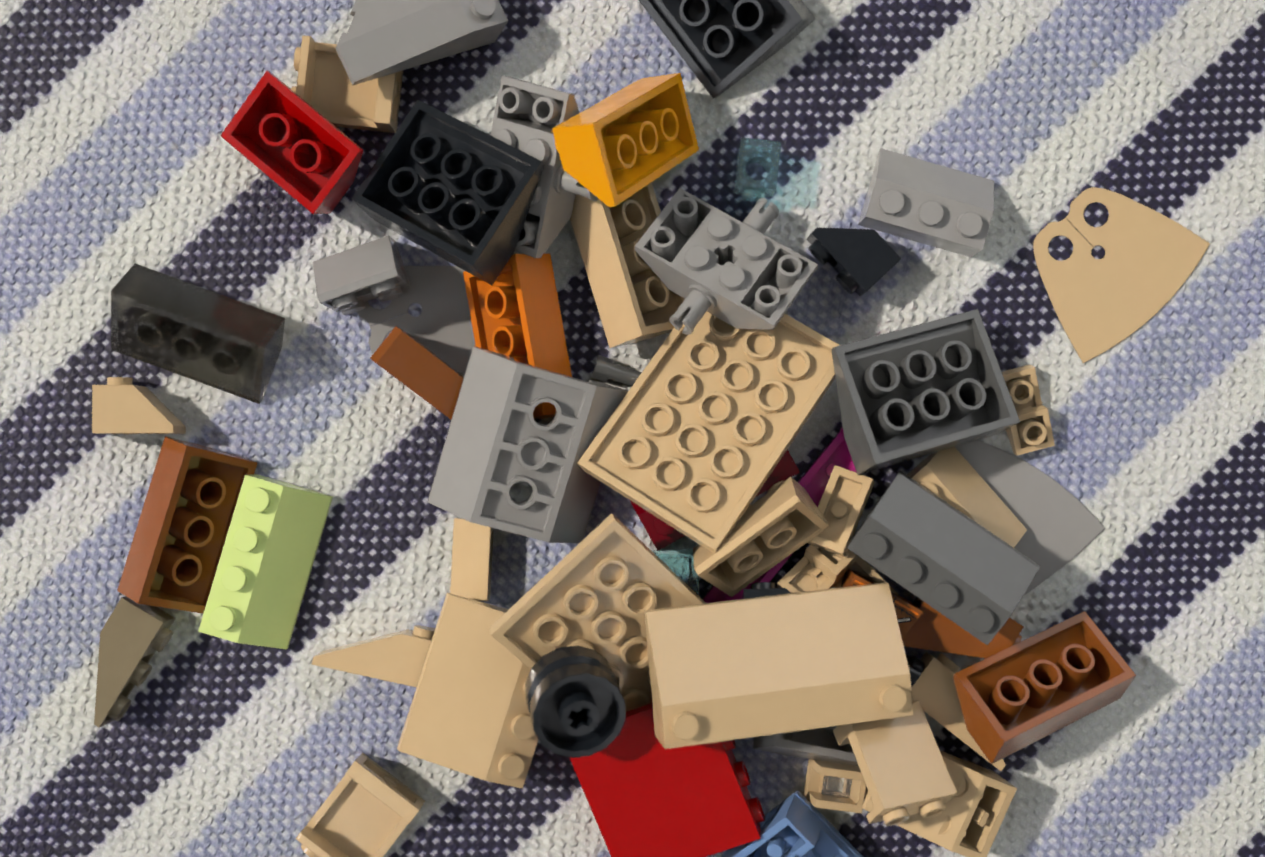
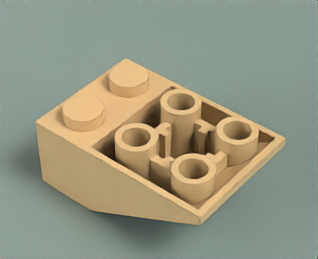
(970, 816)

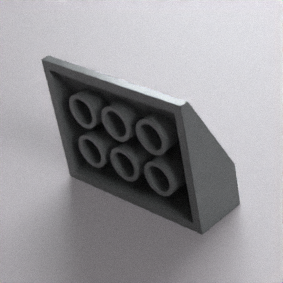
(920, 391)

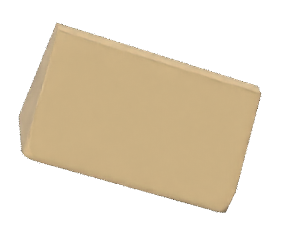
(471, 560)

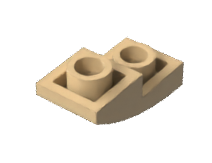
(1034, 429)

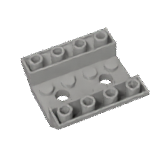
(500, 443)

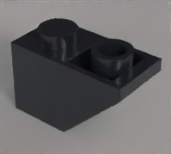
(856, 255)

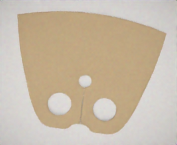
(1114, 295)

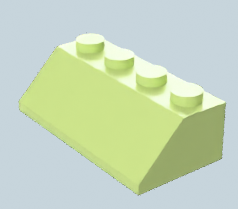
(265, 563)

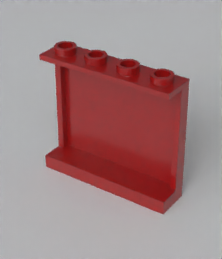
(668, 799)

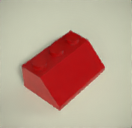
(294, 145)

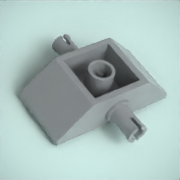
(525, 121)
(723, 264)

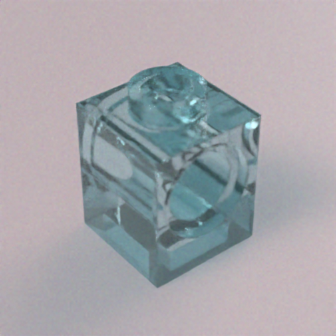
(763, 153)

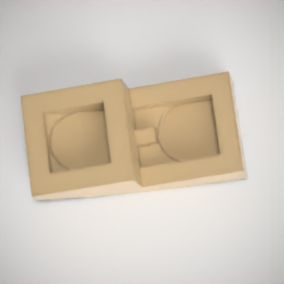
(817, 570)

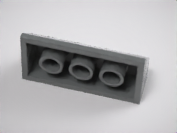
(944, 558)

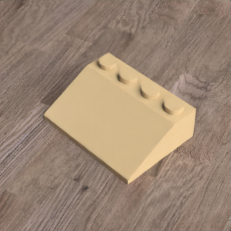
(471, 699)

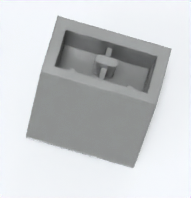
(360, 275)

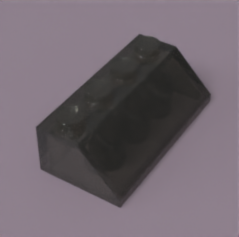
(195, 332)

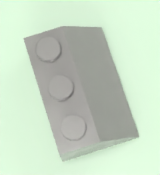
(928, 203)

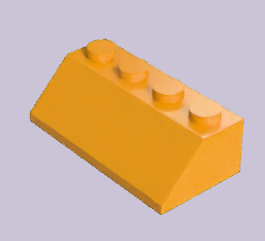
(628, 138)

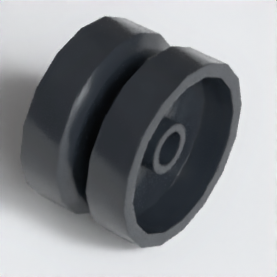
(574, 701)

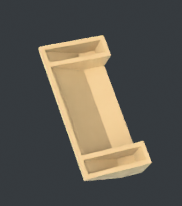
(776, 664)

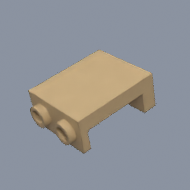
(328, 90)
(899, 766)
(361, 814)

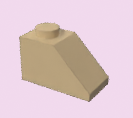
(130, 410)

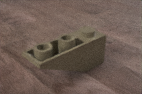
(124, 653)

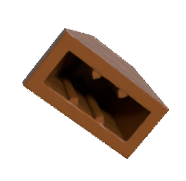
(419, 370)
(939, 633)

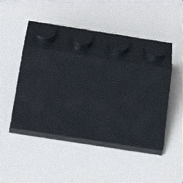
(727, 37)
(452, 190)

